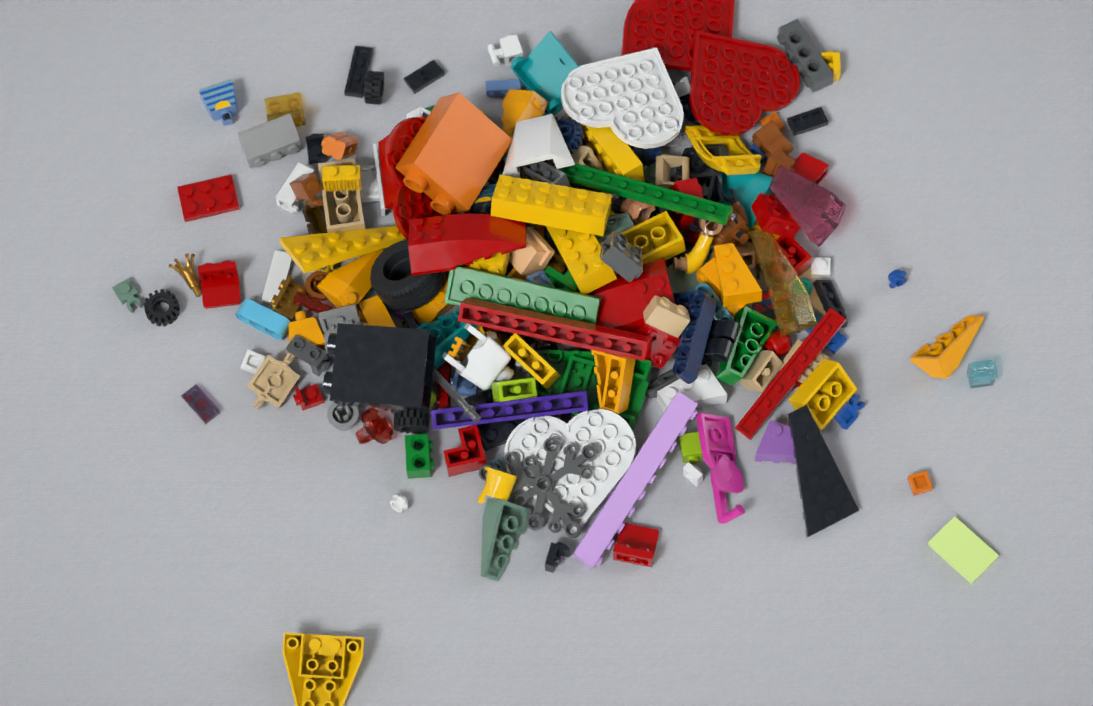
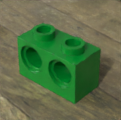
(416, 456)

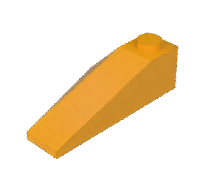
(520, 106)
(947, 352)

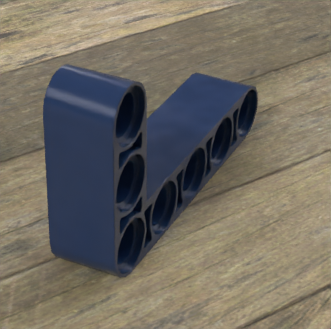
(695, 335)

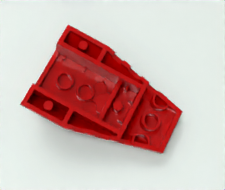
(457, 239)
(625, 301)

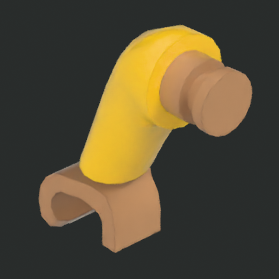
(694, 260)

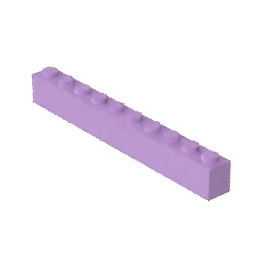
(634, 481)

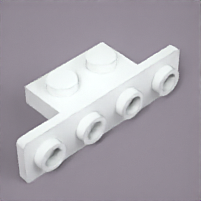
(371, 182)

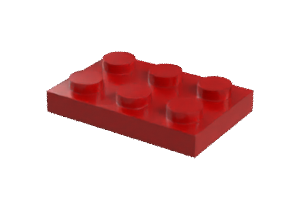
(208, 198)

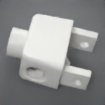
(484, 362)

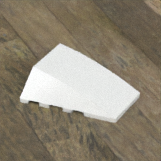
(535, 142)

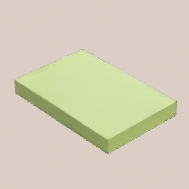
(963, 550)

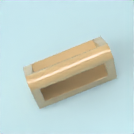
(663, 166)

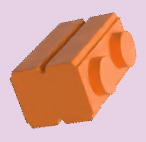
(339, 145)

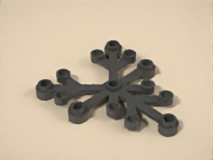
(570, 466)

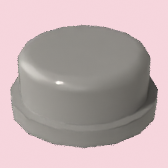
(342, 417)

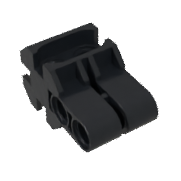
(720, 341)

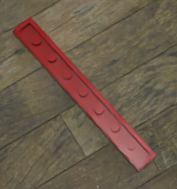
(790, 373)

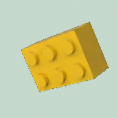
(824, 392)

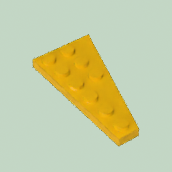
(326, 249)

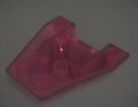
(810, 205)

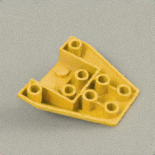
(321, 667)

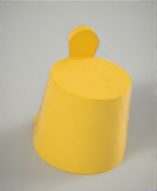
(497, 485)

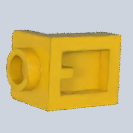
(833, 61)

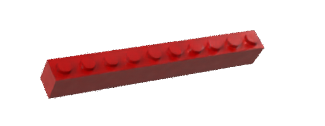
(555, 329)

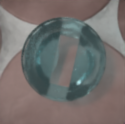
(493, 462)

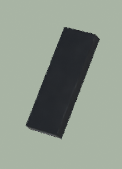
(358, 71)

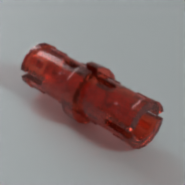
(310, 303)

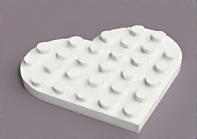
(629, 96)
(599, 428)

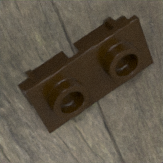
(315, 217)

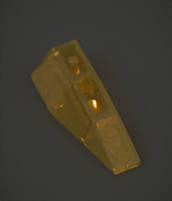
(784, 287)

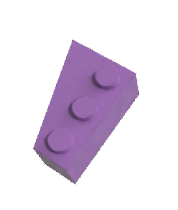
(776, 444)

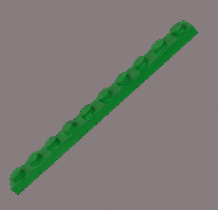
(648, 193)

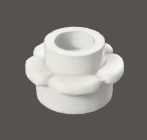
(399, 503)

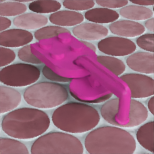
(720, 456)

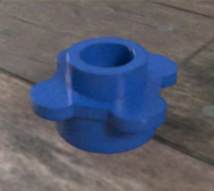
(897, 278)

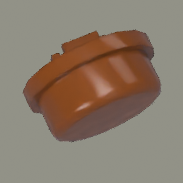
(311, 283)

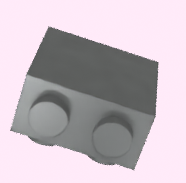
(622, 256)

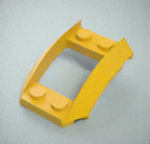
(739, 162)

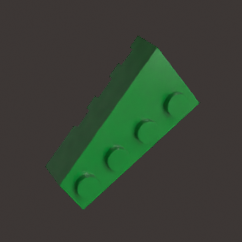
(752, 335)

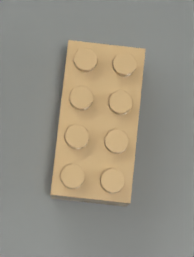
(343, 208)

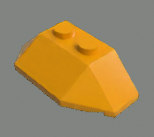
(435, 308)

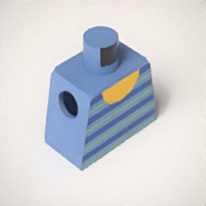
(220, 101)

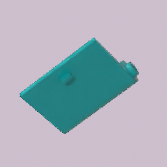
(545, 71)
(746, 190)

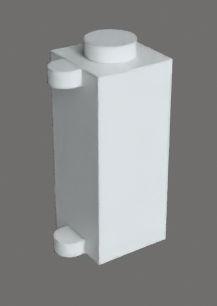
(286, 198)

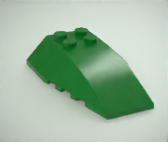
(578, 374)

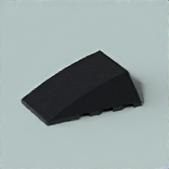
(707, 177)

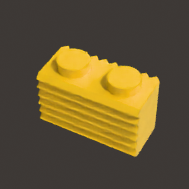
(342, 178)

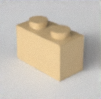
(666, 316)
(761, 371)

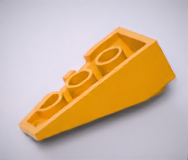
(350, 282)

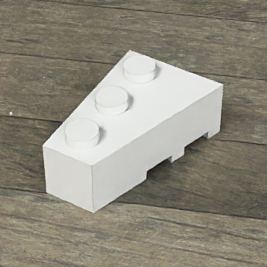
(704, 390)

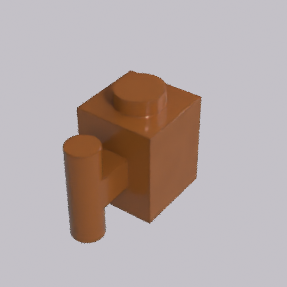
(307, 187)

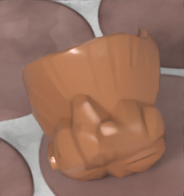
(637, 210)

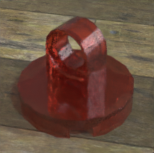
(374, 428)

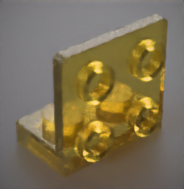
(286, 104)

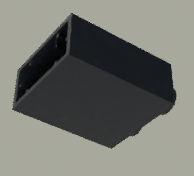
(381, 367)

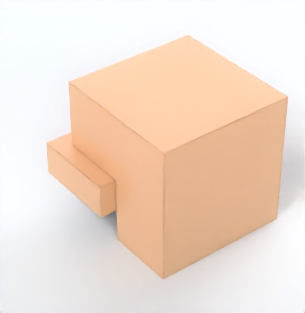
(534, 256)

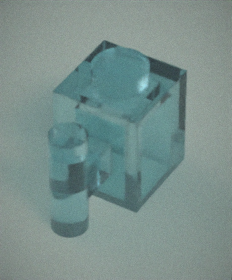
(982, 373)

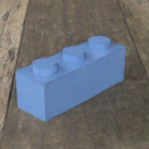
(500, 87)

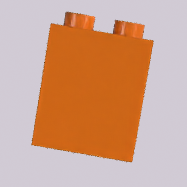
(453, 154)

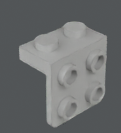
(330, 319)

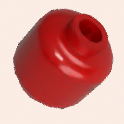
(778, 344)

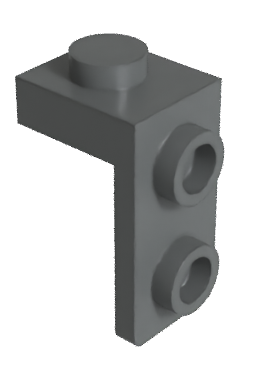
(309, 353)

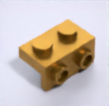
(283, 303)

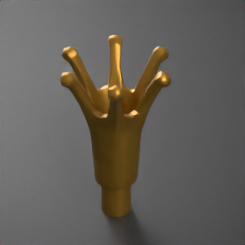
(188, 274)

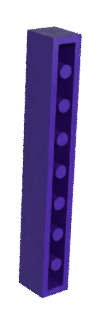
(512, 410)

